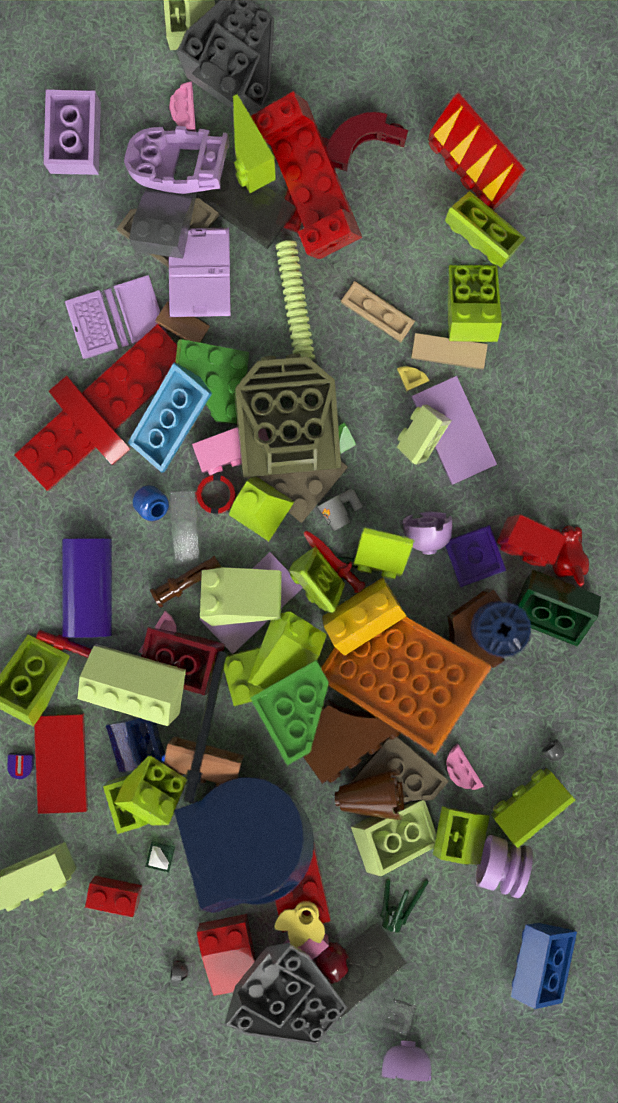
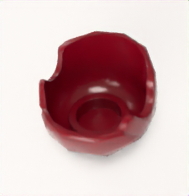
(332, 962)

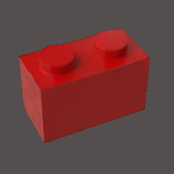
(113, 896)

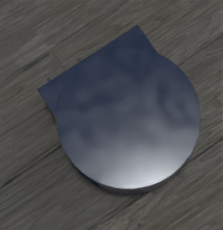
(245, 844)

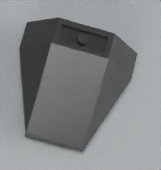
(231, 52)
(284, 998)

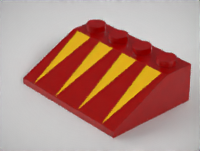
(475, 153)

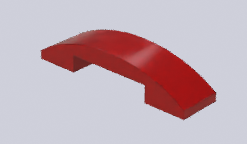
(89, 420)

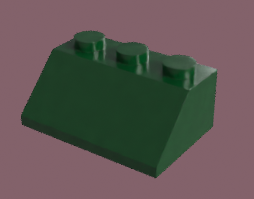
(558, 607)

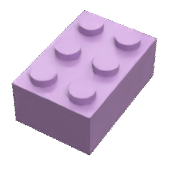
(72, 132)

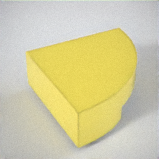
(412, 377)

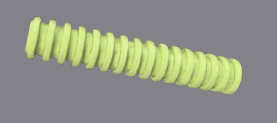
(295, 298)

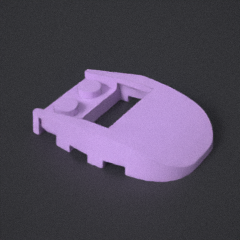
(155, 152)

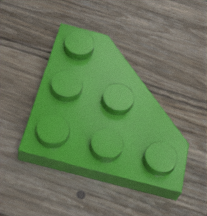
(221, 372)
(293, 710)

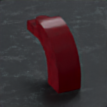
(359, 130)

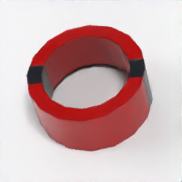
(202, 485)

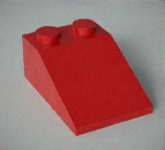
(226, 951)

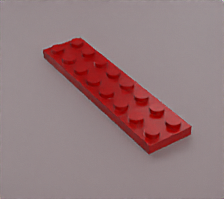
(115, 397)

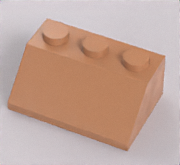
(217, 764)

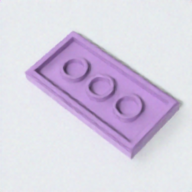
(463, 445)
(237, 634)

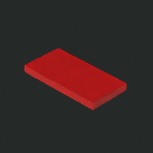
(61, 764)

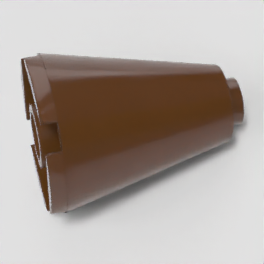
(373, 796)

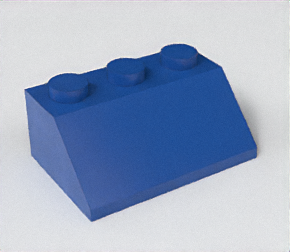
(543, 965)

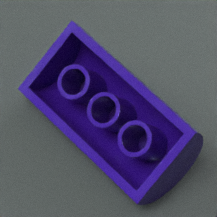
(86, 588)

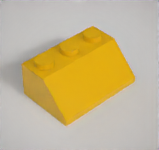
(363, 617)

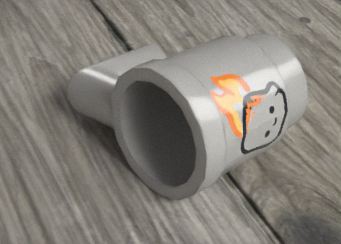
(335, 512)

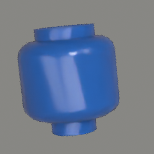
(150, 503)

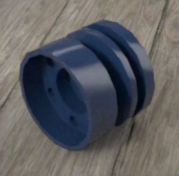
(487, 622)

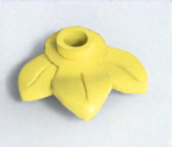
(301, 927)

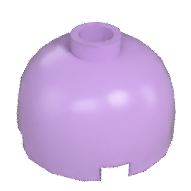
(428, 532)
(407, 1062)

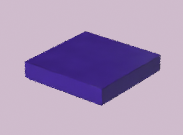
(475, 556)

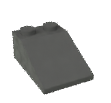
(162, 223)

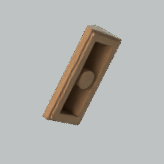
(185, 327)

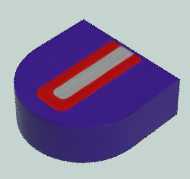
(20, 765)

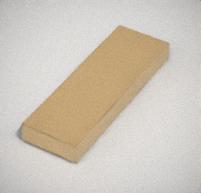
(377, 311)
(449, 352)

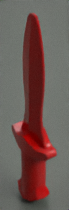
(340, 567)

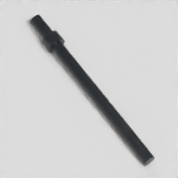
(194, 774)

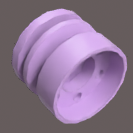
(505, 866)

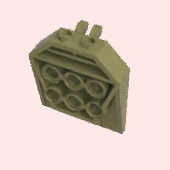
(292, 379)

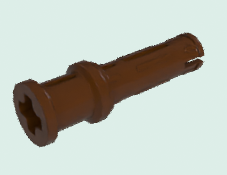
(176, 585)

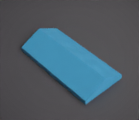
(170, 416)

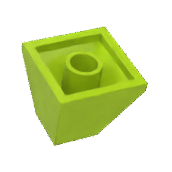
(260, 507)

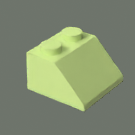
(423, 434)

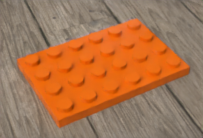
(409, 680)

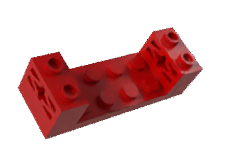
(308, 175)

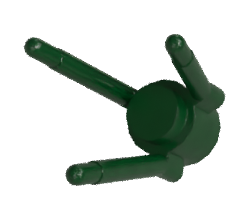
(395, 916)

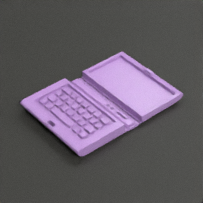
(202, 278)
(93, 323)

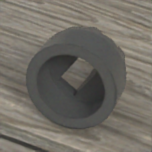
(554, 750)
(178, 971)

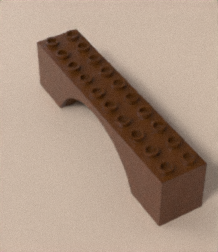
(348, 734)

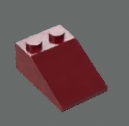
(186, 652)

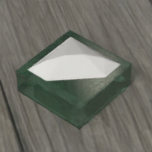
(160, 856)

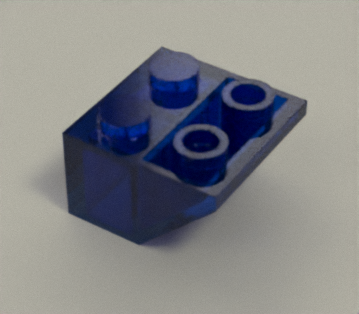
(135, 741)

